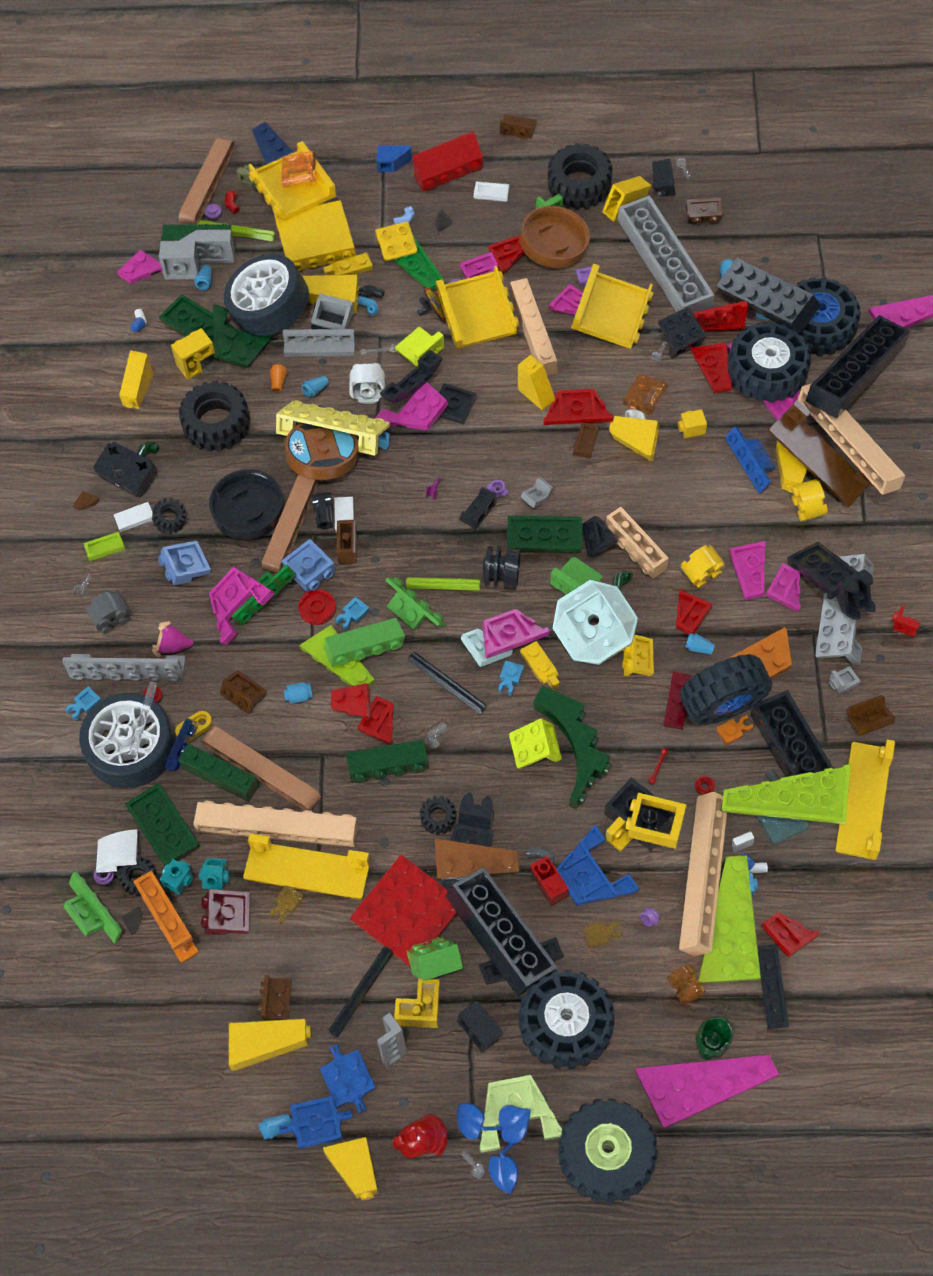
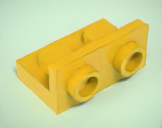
(639, 657)

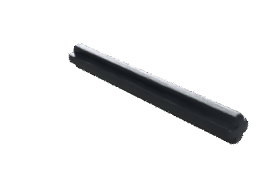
(447, 682)
(360, 991)

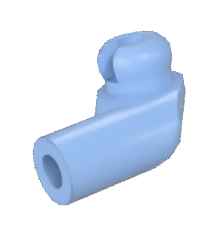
(408, 216)

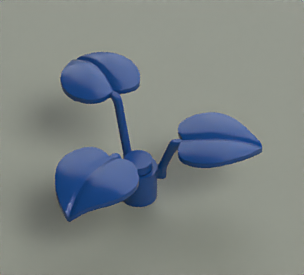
(514, 1127)

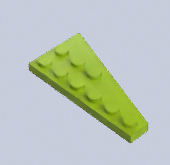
(802, 797)
(734, 937)

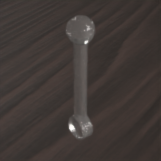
(392, 348)

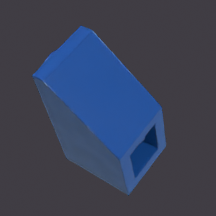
(392, 158)

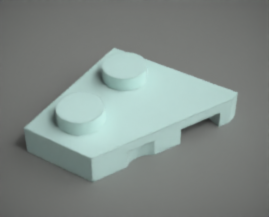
(475, 644)

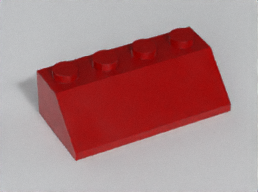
(447, 161)

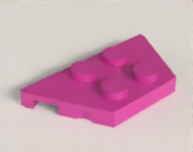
(509, 632)

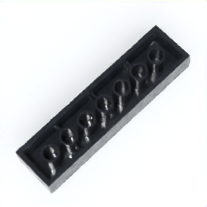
(857, 366)

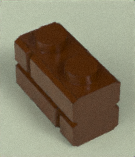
(346, 541)

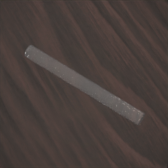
(142, 719)

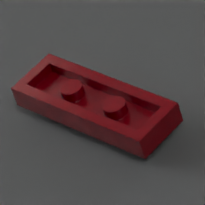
(675, 708)

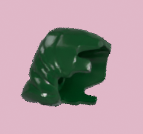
(714, 1037)

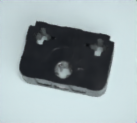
(135, 469)

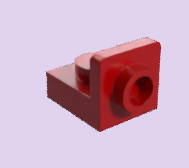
(904, 624)

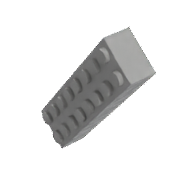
(665, 256)

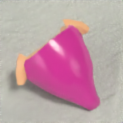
(170, 640)

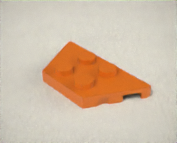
(773, 652)

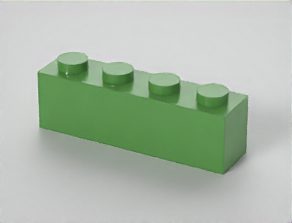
(364, 642)

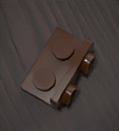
(518, 126)
(242, 691)
(276, 999)

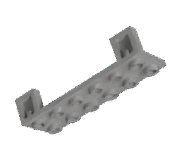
(837, 630)
(84, 666)

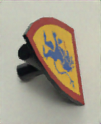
(431, 303)

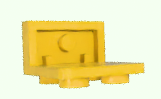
(396, 241)

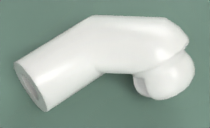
(632, 413)

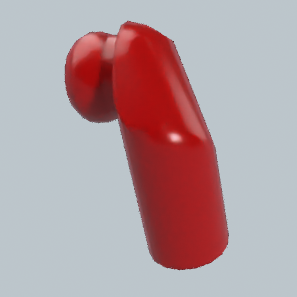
(230, 196)

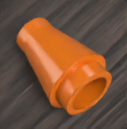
(277, 375)

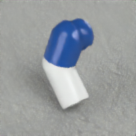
(140, 321)
(755, 867)

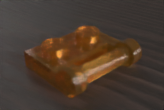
(298, 163)
(640, 390)

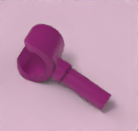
(432, 490)

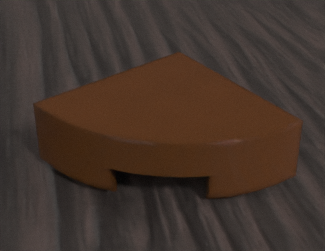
(85, 500)

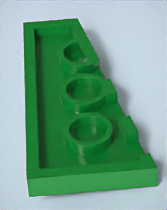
(420, 267)

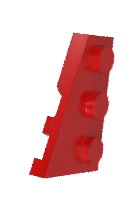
(714, 365)

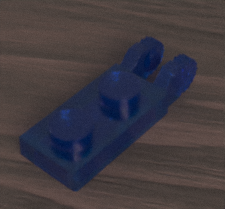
(187, 730)

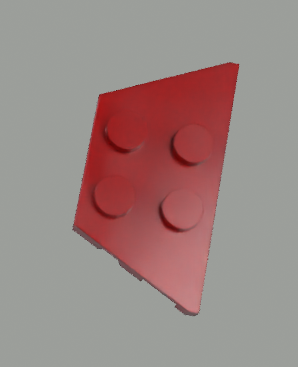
(577, 407)

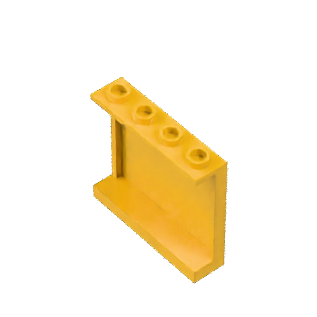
(298, 196)
(316, 236)
(477, 309)
(612, 309)

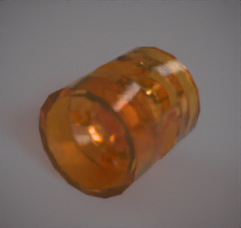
(687, 986)

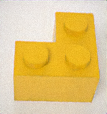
(190, 351)
(420, 1011)

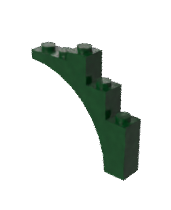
(568, 716)

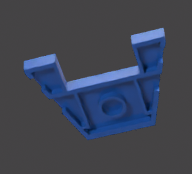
(585, 877)

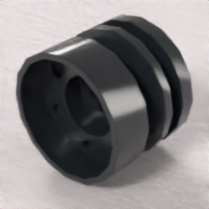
(502, 567)

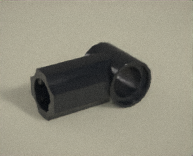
(322, 506)

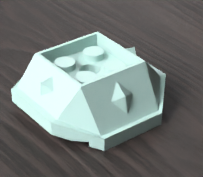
(596, 642)

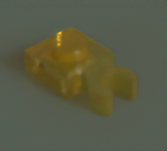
(287, 901)
(598, 934)

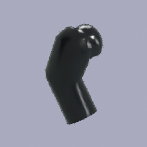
(370, 290)

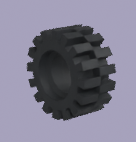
(167, 525)
(440, 826)
(126, 870)

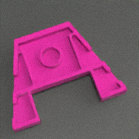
(419, 411)
(230, 595)

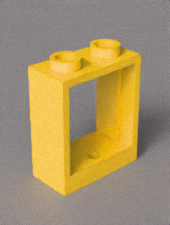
(650, 835)

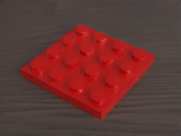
(405, 909)

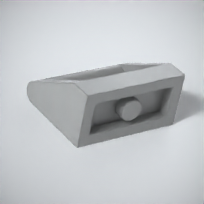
(335, 306)

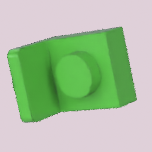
(553, 201)

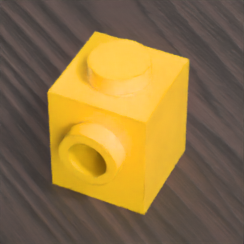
(692, 423)

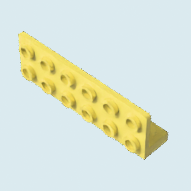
(344, 421)

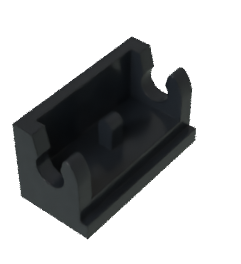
(664, 177)
(479, 508)
(479, 1026)

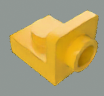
(617, 835)

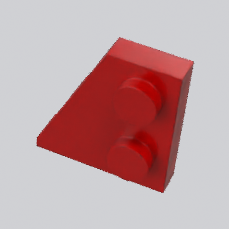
(506, 252)
(691, 612)
(352, 700)
(380, 722)
(788, 933)

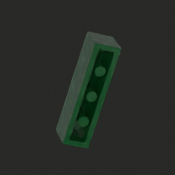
(387, 761)
(218, 772)

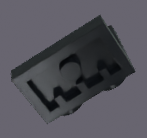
(682, 332)

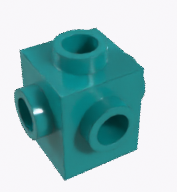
(214, 873)
(176, 876)

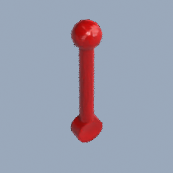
(652, 780)

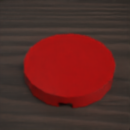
(317, 607)

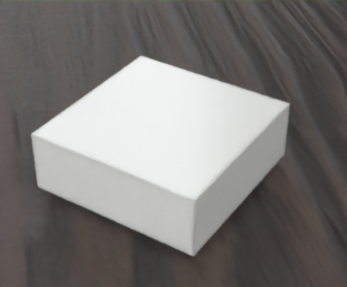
(742, 842)

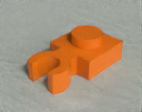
(732, 731)

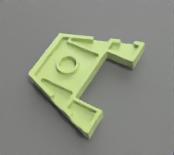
(520, 1093)

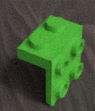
(573, 575)

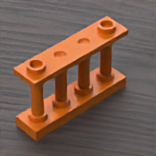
(166, 917)

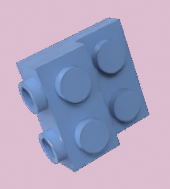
(183, 562)
(309, 565)

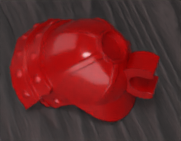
(422, 1137)

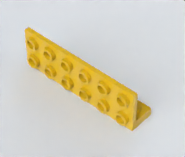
(865, 800)
(306, 868)

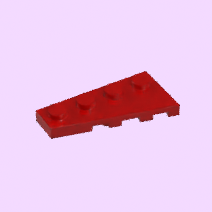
(723, 318)

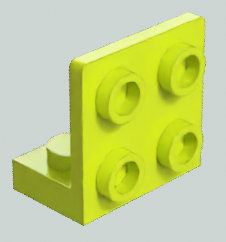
(418, 343)
(535, 743)

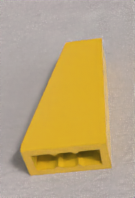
(337, 286)
(264, 1040)

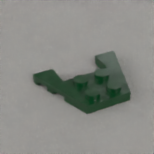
(233, 344)

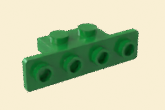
(274, 583)

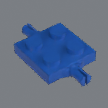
(348, 1078)
(315, 1122)

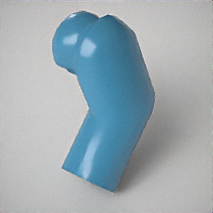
(370, 304)

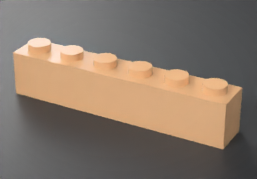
(533, 325)

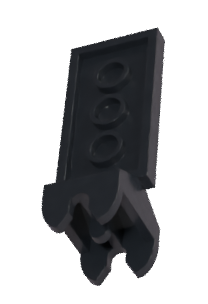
(835, 578)
(473, 826)

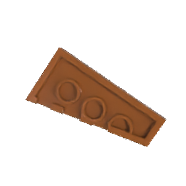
(462, 859)

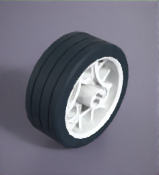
(266, 294)
(109, 716)

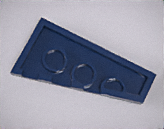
(269, 143)

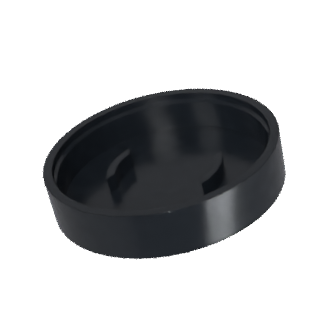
(246, 504)

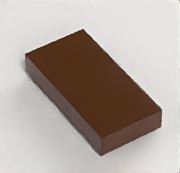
(586, 440)

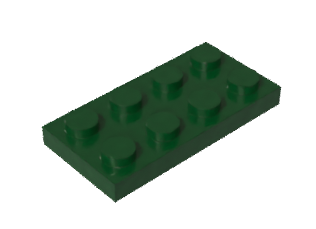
(188, 316)
(545, 533)
(162, 825)

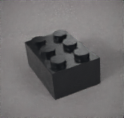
(648, 817)

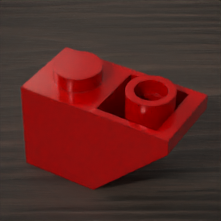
(549, 881)

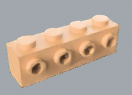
(637, 543)

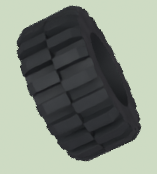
(580, 159)
(210, 397)

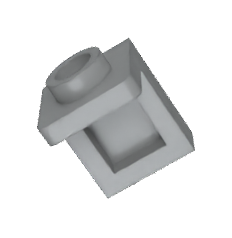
(538, 493)
(843, 680)

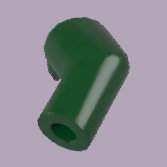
(147, 447)
(622, 578)

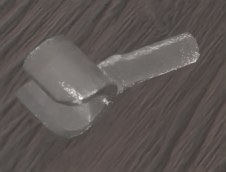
(681, 163)
(657, 355)
(77, 588)
(477, 1170)

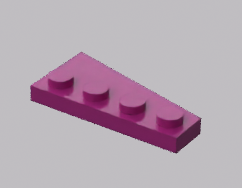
(906, 312)

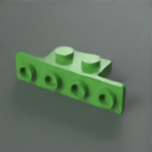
(409, 607)
(88, 910)

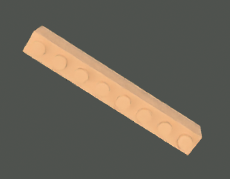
(858, 447)
(276, 824)
(703, 875)

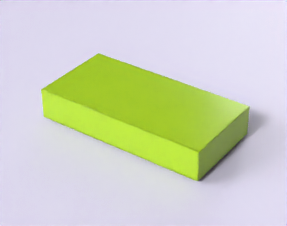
(104, 546)

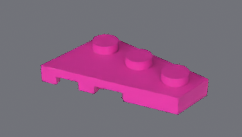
(749, 568)

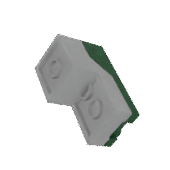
(189, 245)

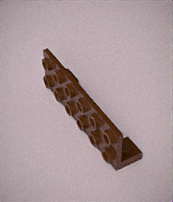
(818, 455)

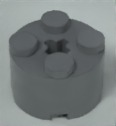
(108, 611)

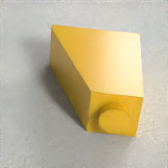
(624, 193)
(136, 379)
(535, 383)
(636, 434)
(789, 468)
(354, 1166)

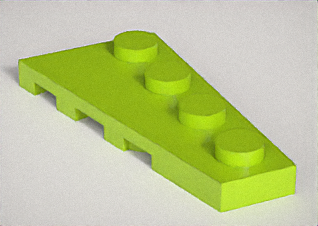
(351, 673)

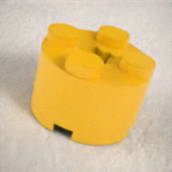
(809, 499)
(703, 565)

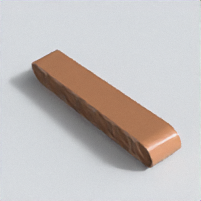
(206, 181)
(289, 523)
(265, 770)

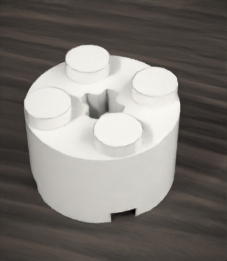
(366, 382)

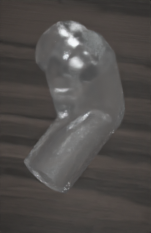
(434, 733)

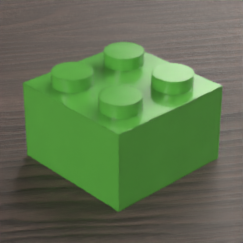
(434, 958)

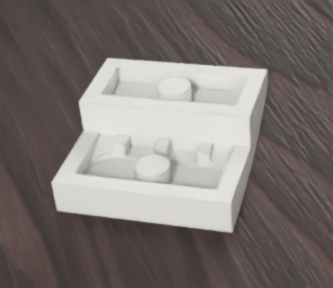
(117, 850)

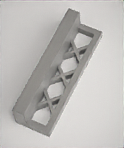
(319, 345)
(391, 1044)

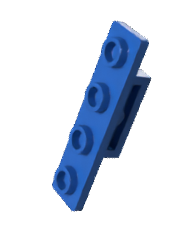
(752, 458)

